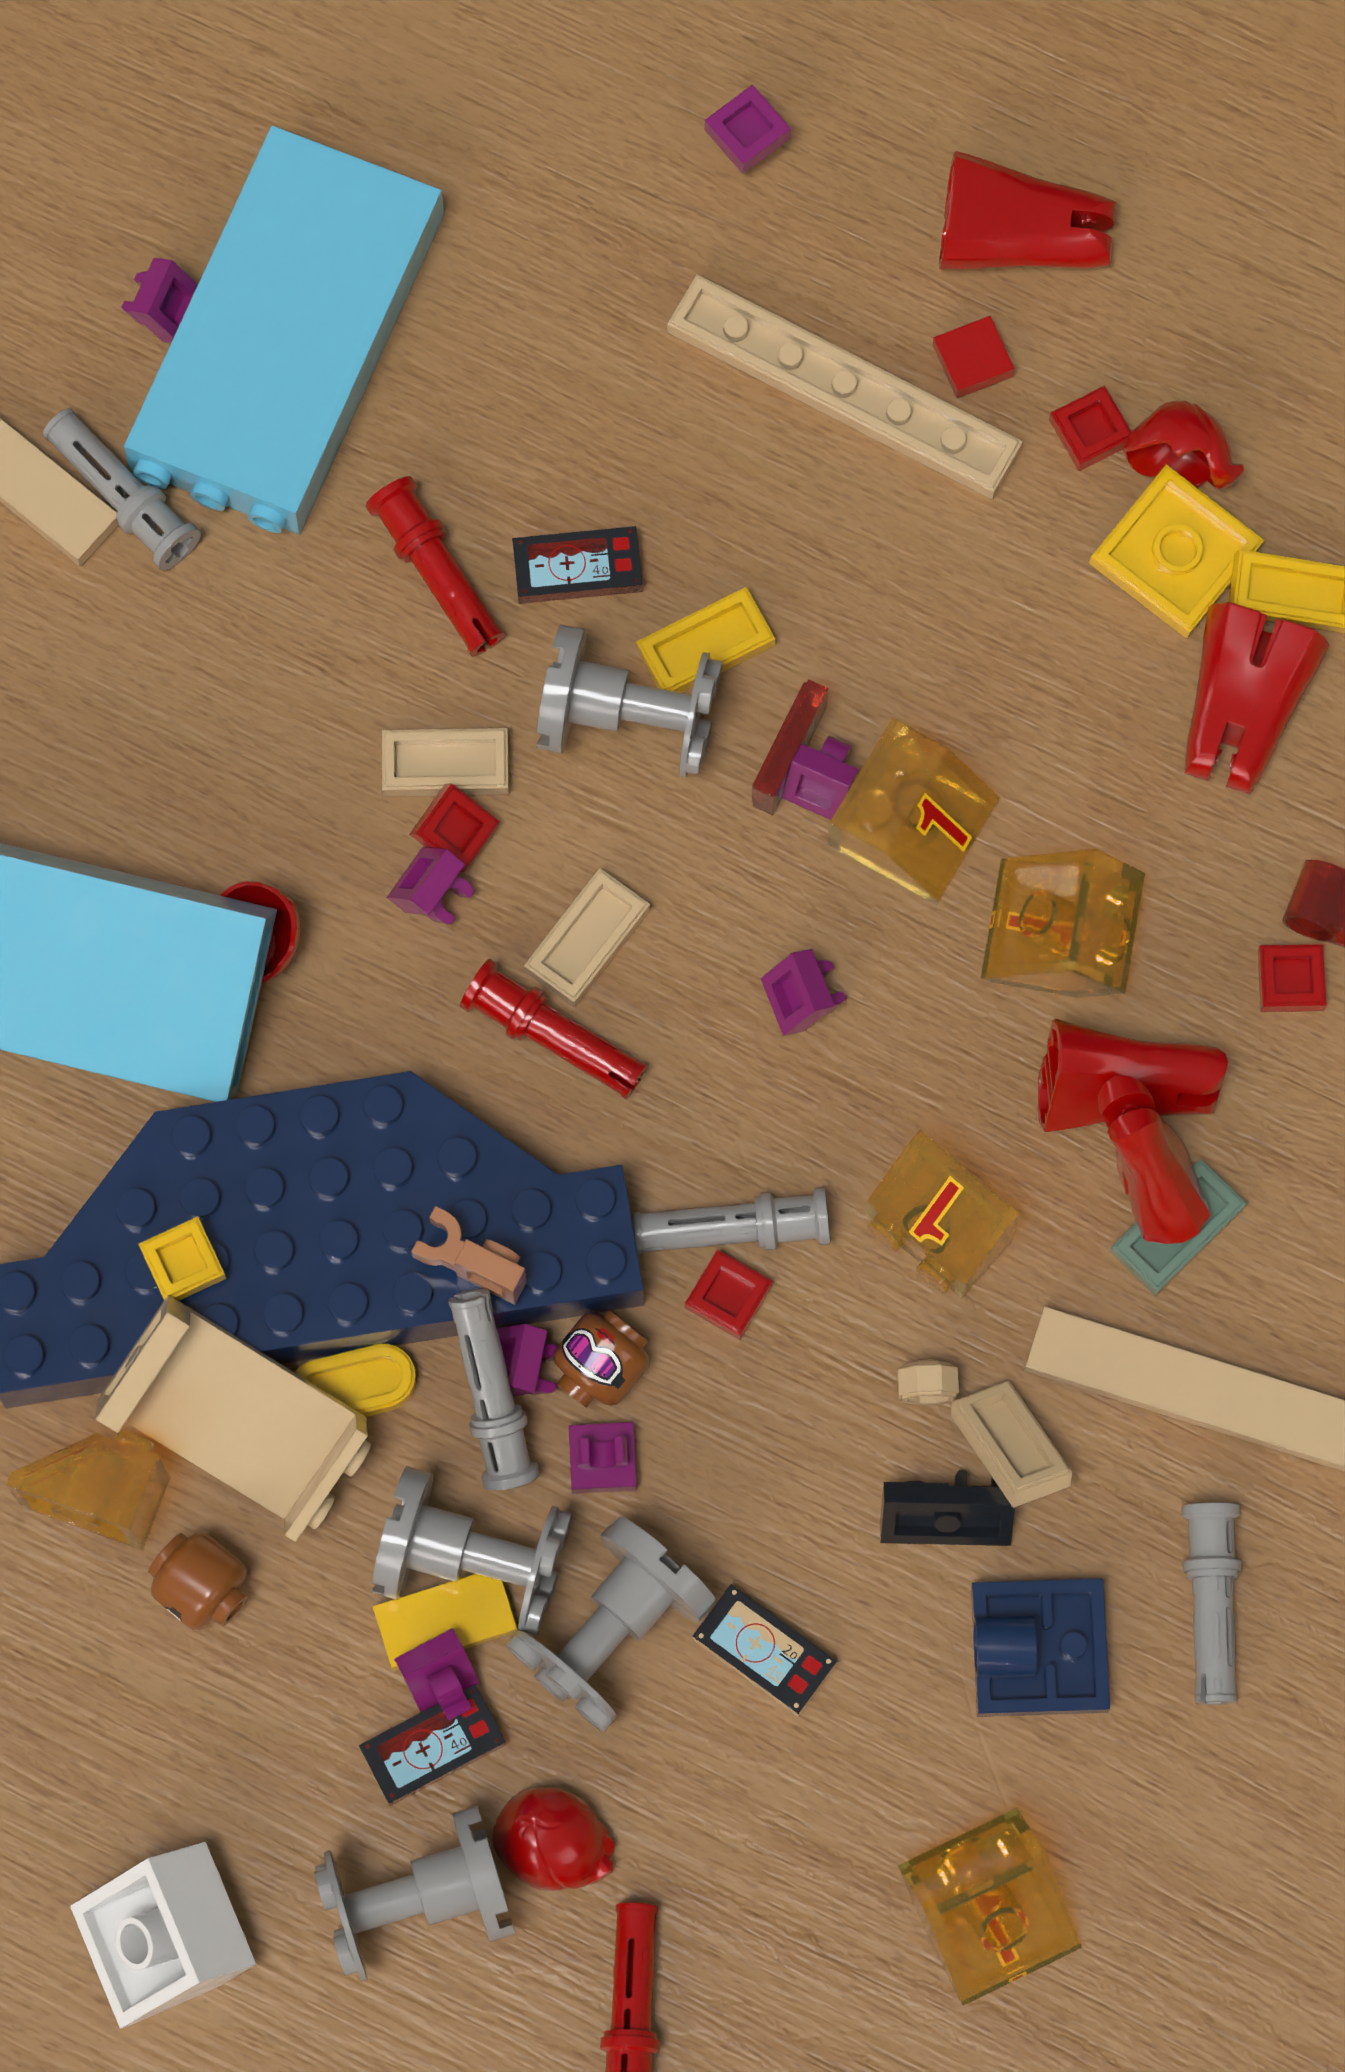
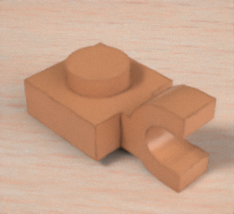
(487, 1266)

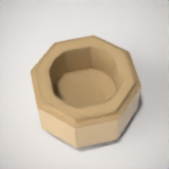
(927, 1382)

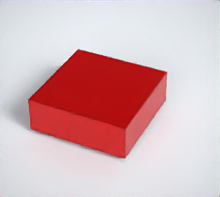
(973, 357)
(1090, 428)
(454, 824)
(1291, 978)
(728, 1294)

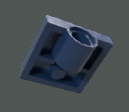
(1040, 1647)

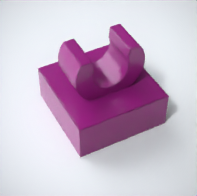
(747, 129)
(161, 298)
(820, 778)
(426, 882)
(800, 992)
(523, 1351)
(602, 1458)
(439, 1674)

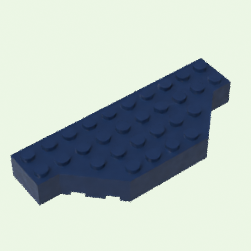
(315, 1230)

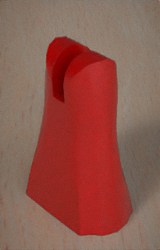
(1020, 220)
(1247, 690)
(1080, 1061)
(1152, 1164)

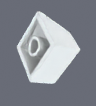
(162, 1934)

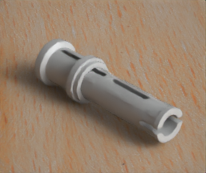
(143, 506)
(766, 1221)
(496, 1417)
(1212, 1572)

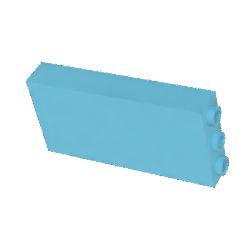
(284, 331)
(128, 974)

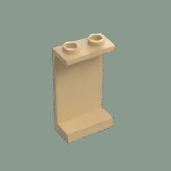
(236, 1415)

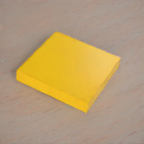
(1174, 551)

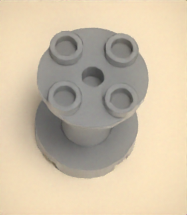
(603, 697)
(445, 1544)
(627, 1604)
(440, 1886)

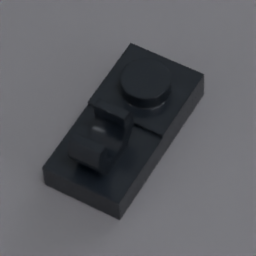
(945, 1514)

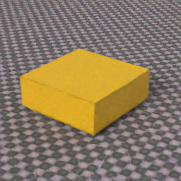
(182, 1260)

